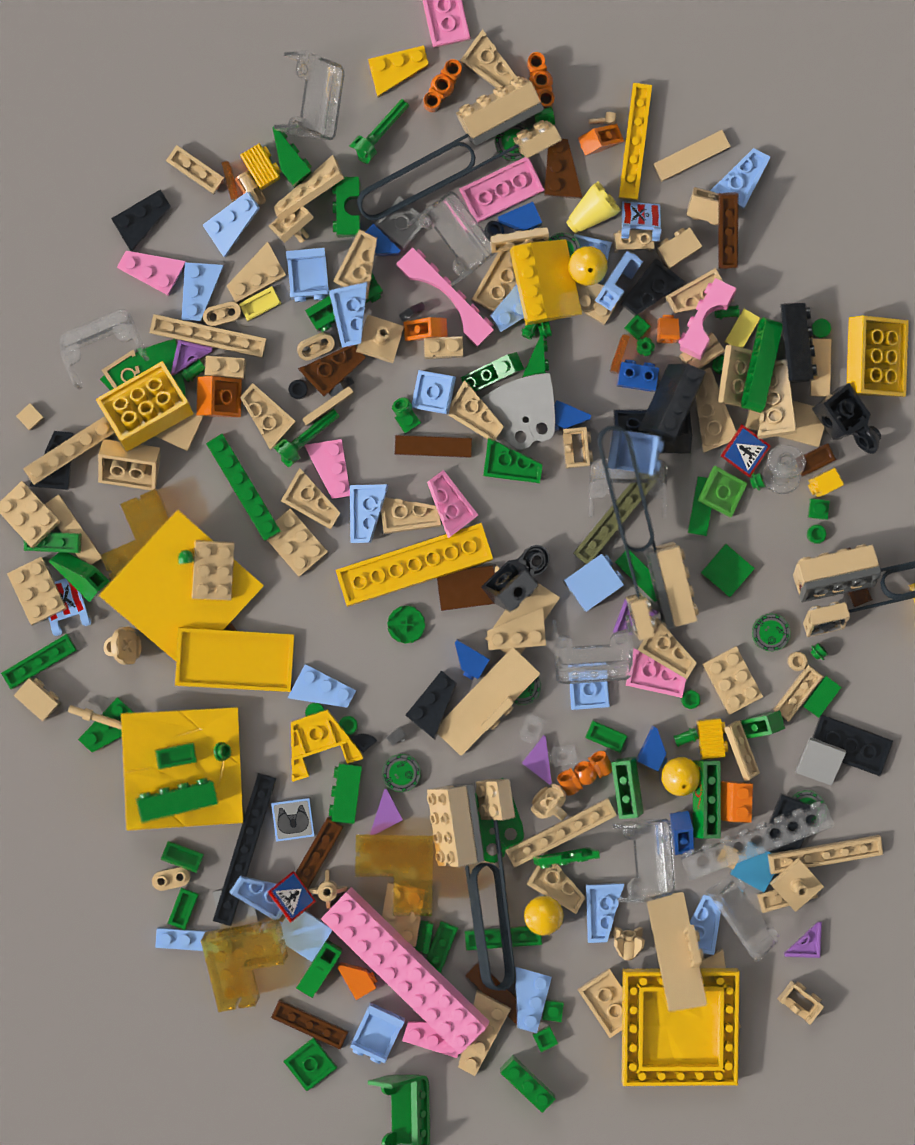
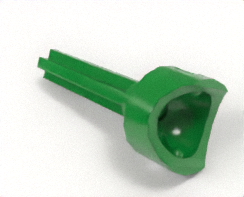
(365, 146)
(289, 450)

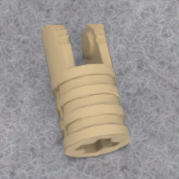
(248, 184)

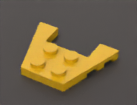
(316, 734)

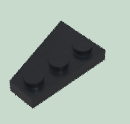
(140, 218)
(651, 287)
(60, 478)
(431, 706)

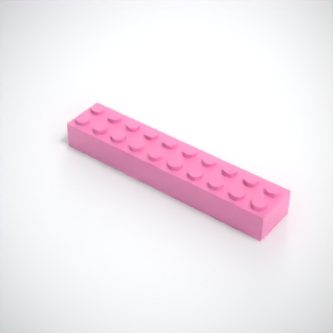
(405, 970)

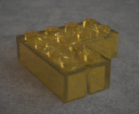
(145, 519)
(407, 860)
(234, 954)

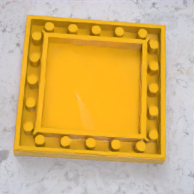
(163, 729)
(681, 1045)

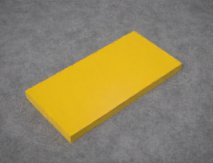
(234, 659)

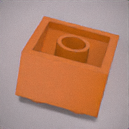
(219, 396)
(736, 801)

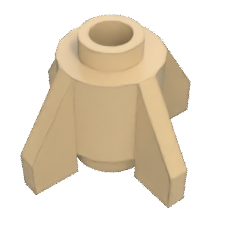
(327, 884)
(628, 942)

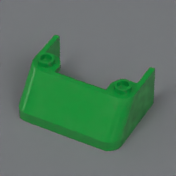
(408, 1108)

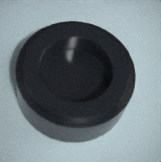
(492, 229)
(298, 389)

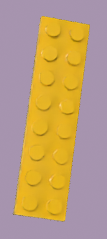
(414, 565)

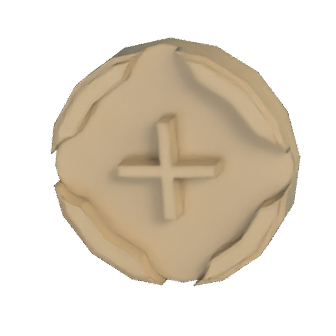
(124, 645)
(549, 802)

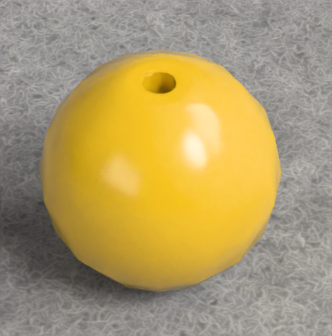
(588, 265)
(681, 776)
(543, 915)

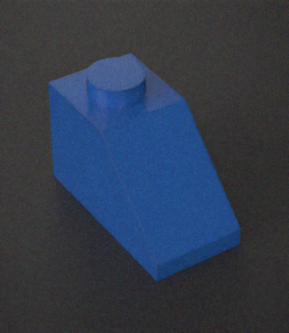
(522, 218)
(384, 245)
(568, 416)
(470, 660)
(652, 752)
(681, 832)

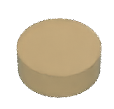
(797, 661)

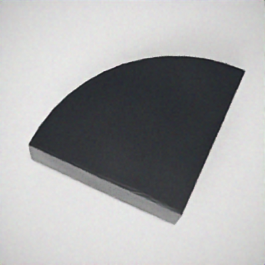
(411, 311)
(341, 386)
(364, 741)

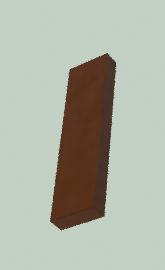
(728, 230)
(433, 446)
(318, 851)
(503, 996)
(309, 1024)

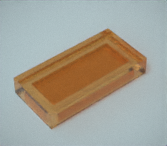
(230, 181)
(619, 354)

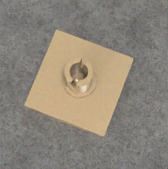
(292, 225)
(380, 338)
(796, 884)

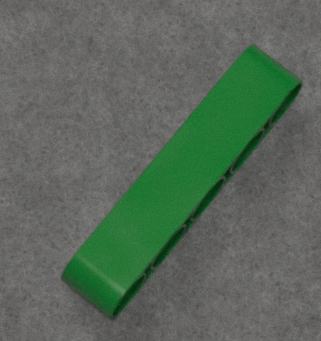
(761, 365)

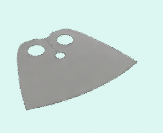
(524, 397)

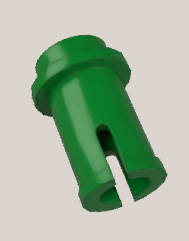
(732, 311)
(529, 330)
(193, 371)
(686, 737)

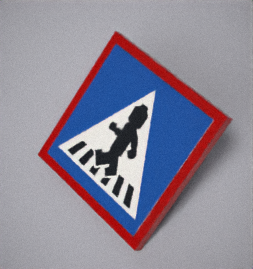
(745, 450)
(291, 896)

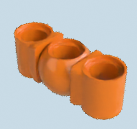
(541, 71)
(449, 79)
(585, 773)

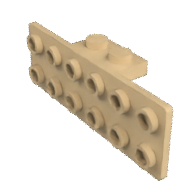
(487, 701)
(677, 952)

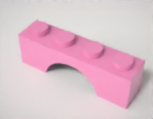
(718, 298)

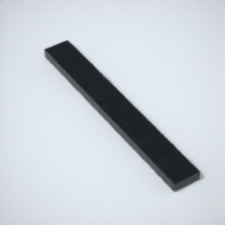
(245, 847)

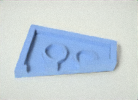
(198, 288)
(256, 894)

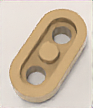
(222, 314)
(316, 347)
(170, 878)

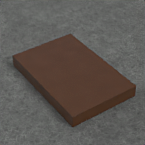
(464, 588)

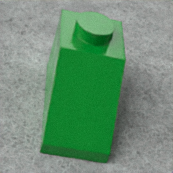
(763, 724)

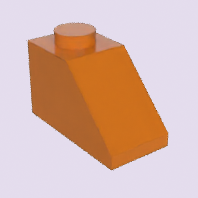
(600, 139)
(425, 328)
(668, 329)
(357, 979)

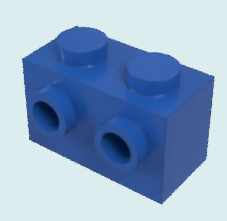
(638, 376)

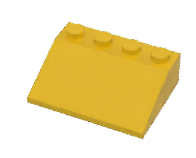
(544, 281)
(877, 356)
(144, 406)

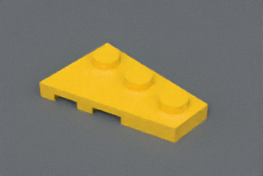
(395, 67)

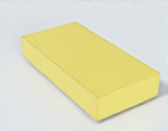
(260, 303)
(742, 329)

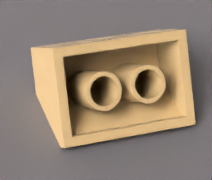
(129, 469)

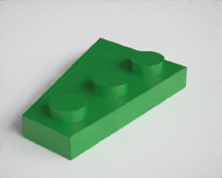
(510, 464)
(566, 857)

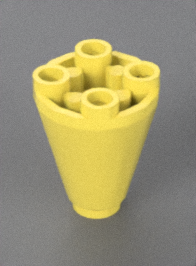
(593, 209)

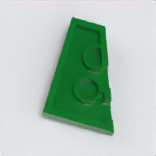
(100, 734)

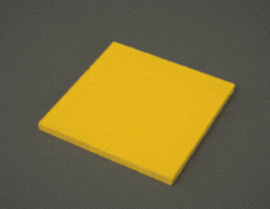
(157, 590)

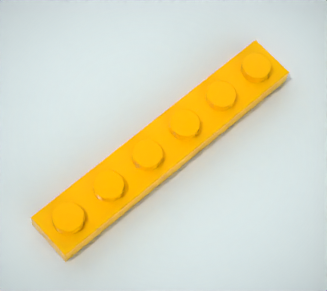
(635, 141)

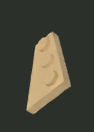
(358, 262)

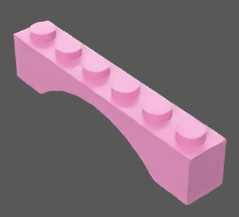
(417, 269)

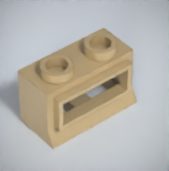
(637, 240)
(568, 447)
(809, 1016)

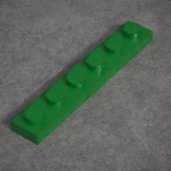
(243, 487)

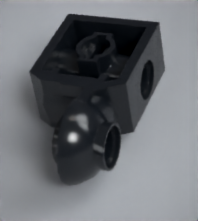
(846, 415)
(516, 578)

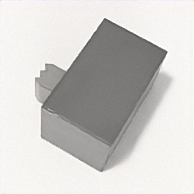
(396, 736)

